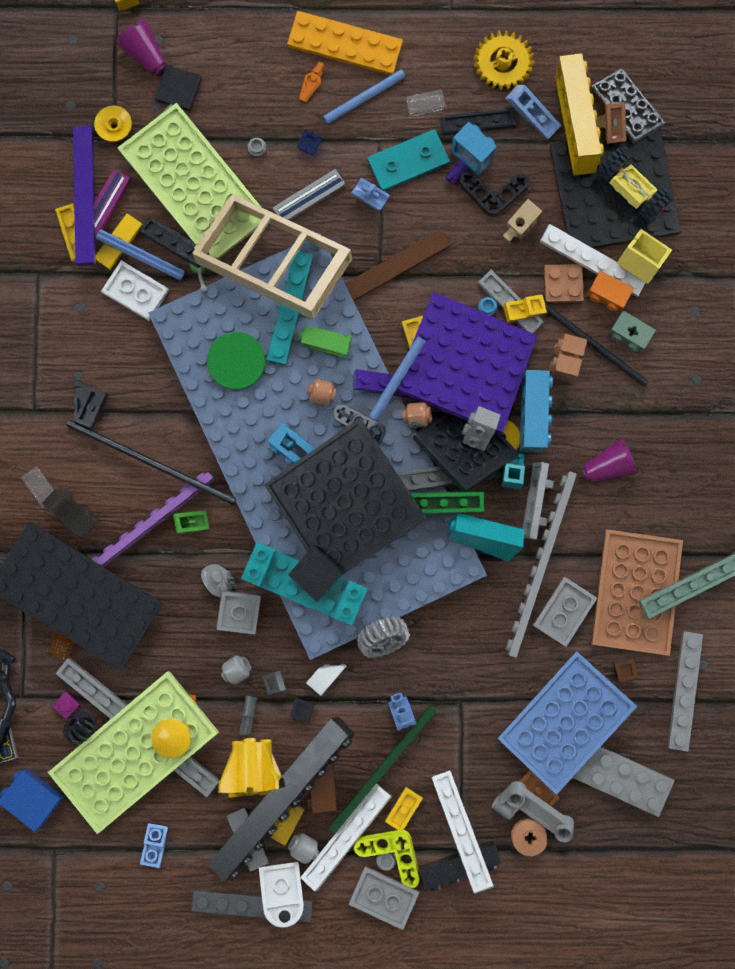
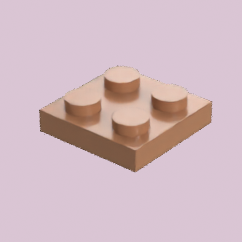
(563, 283)

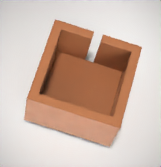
(566, 363)

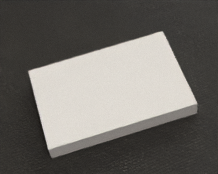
(135, 290)

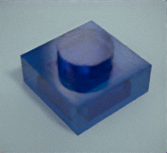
(309, 142)

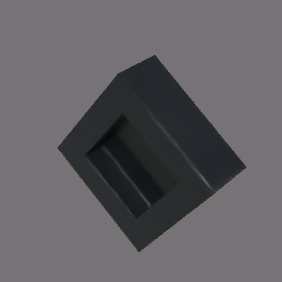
(302, 710)

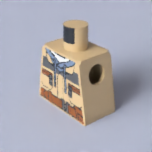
(528, 216)

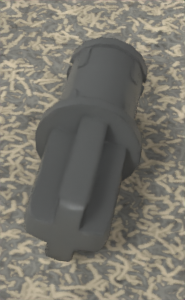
(247, 715)

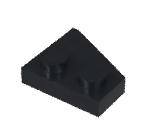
(88, 404)

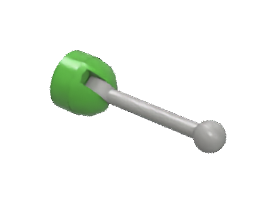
(203, 288)

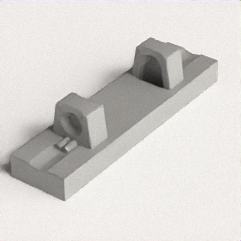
(535, 497)

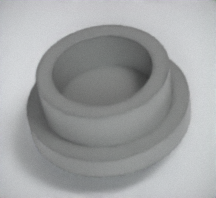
(256, 147)
(386, 861)

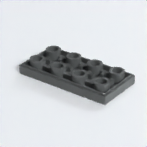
(640, 115)

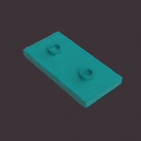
(408, 160)

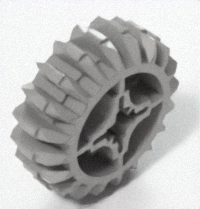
(383, 637)

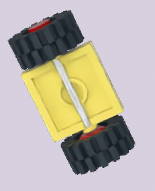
(633, 185)

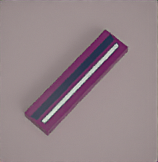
(109, 198)

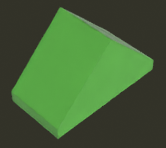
(191, 522)

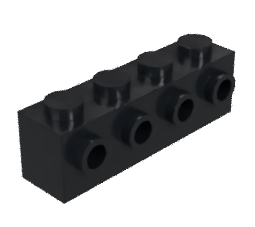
(451, 868)

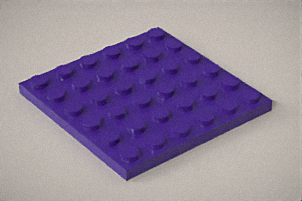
(467, 361)

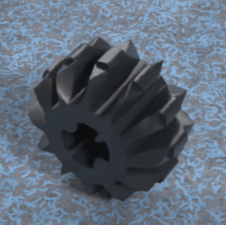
(79, 727)

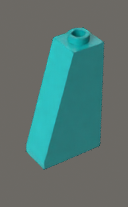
(487, 536)

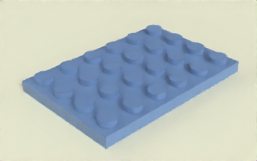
(567, 722)

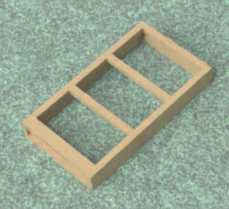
(322, 289)

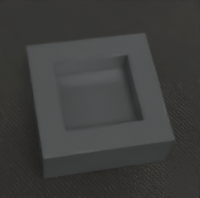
(274, 682)

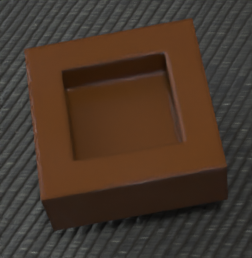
(625, 670)

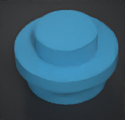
(487, 306)

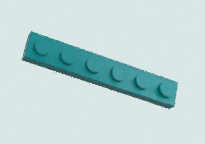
(287, 317)

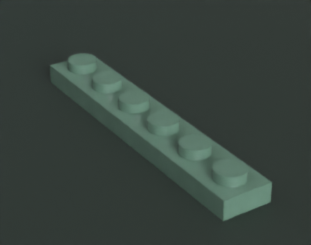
(688, 587)

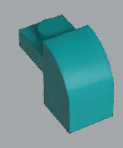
(513, 473)

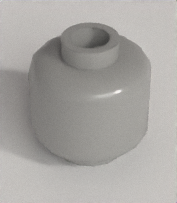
(236, 670)
(303, 848)

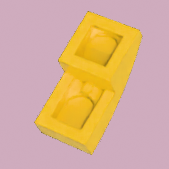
(525, 308)

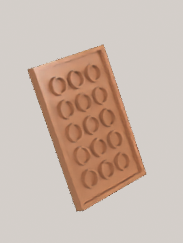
(629, 571)

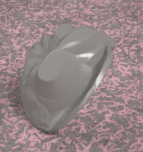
(217, 579)

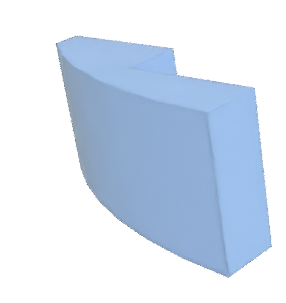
(154, 845)

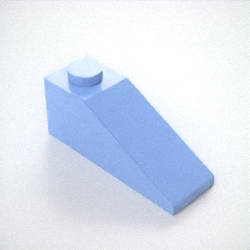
(532, 110)

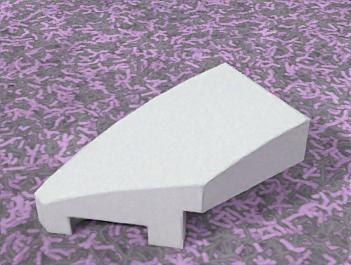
(324, 677)

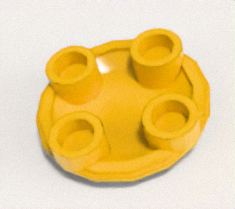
(171, 738)

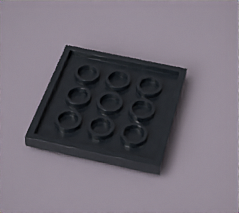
(459, 461)

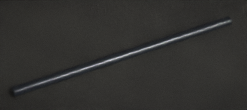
(151, 462)

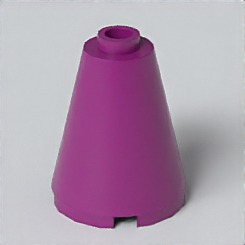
(142, 47)
(611, 463)

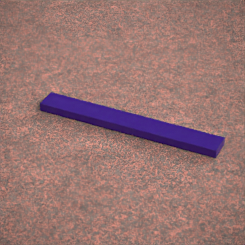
(84, 196)

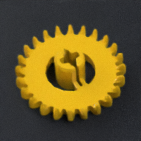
(509, 51)

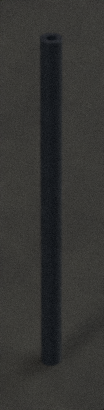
(597, 346)

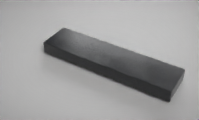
(485, 120)
(169, 240)

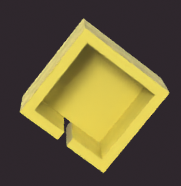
(644, 256)

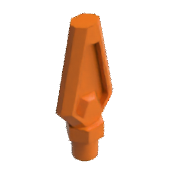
(311, 82)

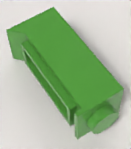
(325, 341)

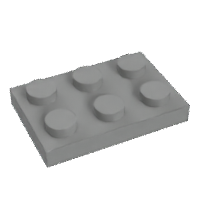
(564, 611)
(383, 897)

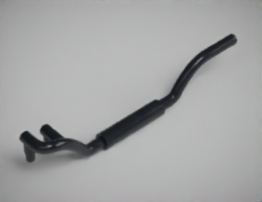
(5, 720)

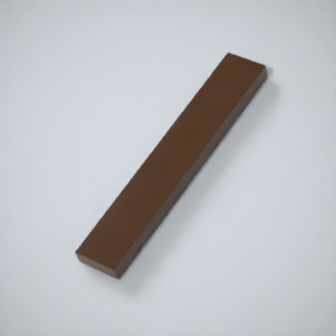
(397, 265)

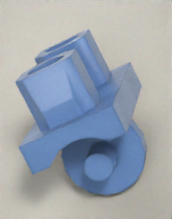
(370, 194)
(401, 711)

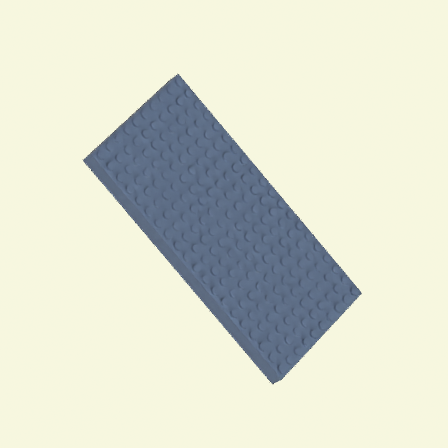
(240, 422)

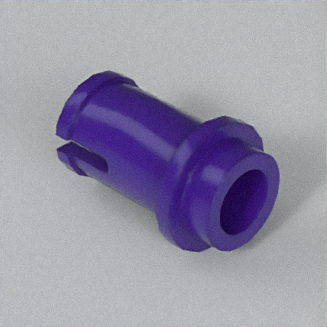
(460, 167)

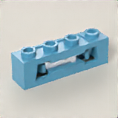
(280, 438)

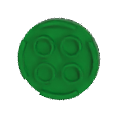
(236, 360)

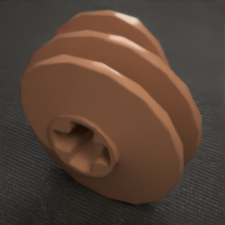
(536, 844)

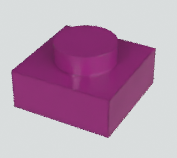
(66, 705)

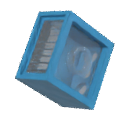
(473, 148)

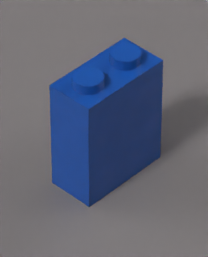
(30, 799)

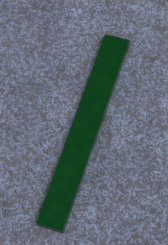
(381, 769)

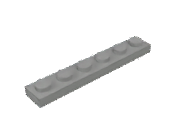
(685, 691)

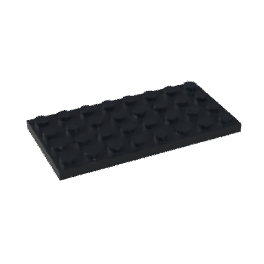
(76, 596)

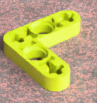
(393, 846)

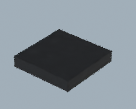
(178, 87)
(315, 573)

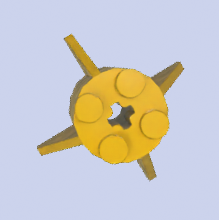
(250, 769)

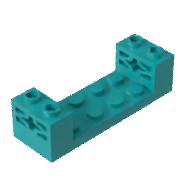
(271, 569)

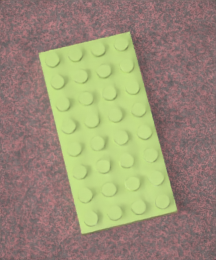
(189, 178)
(119, 758)

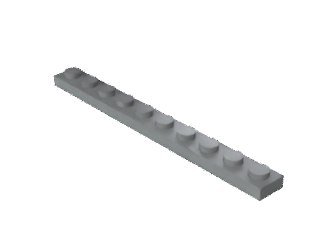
(537, 572)
(111, 705)

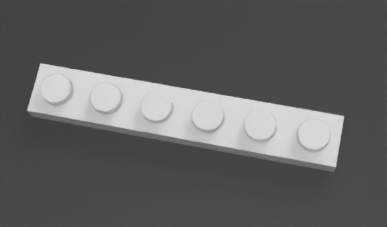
(588, 257)
(462, 832)
(345, 837)

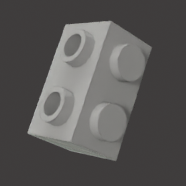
(480, 428)

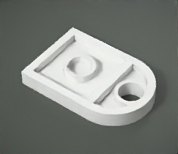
(281, 892)

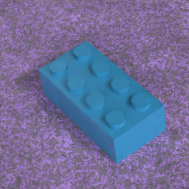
(534, 411)

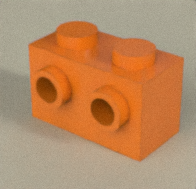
(609, 292)

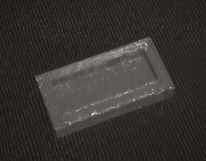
(425, 103)
(38, 485)

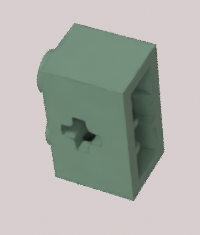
(641, 332)

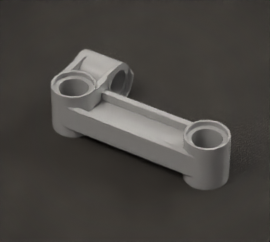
(518, 797)

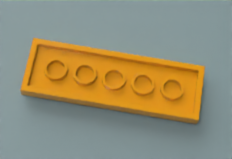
(345, 43)

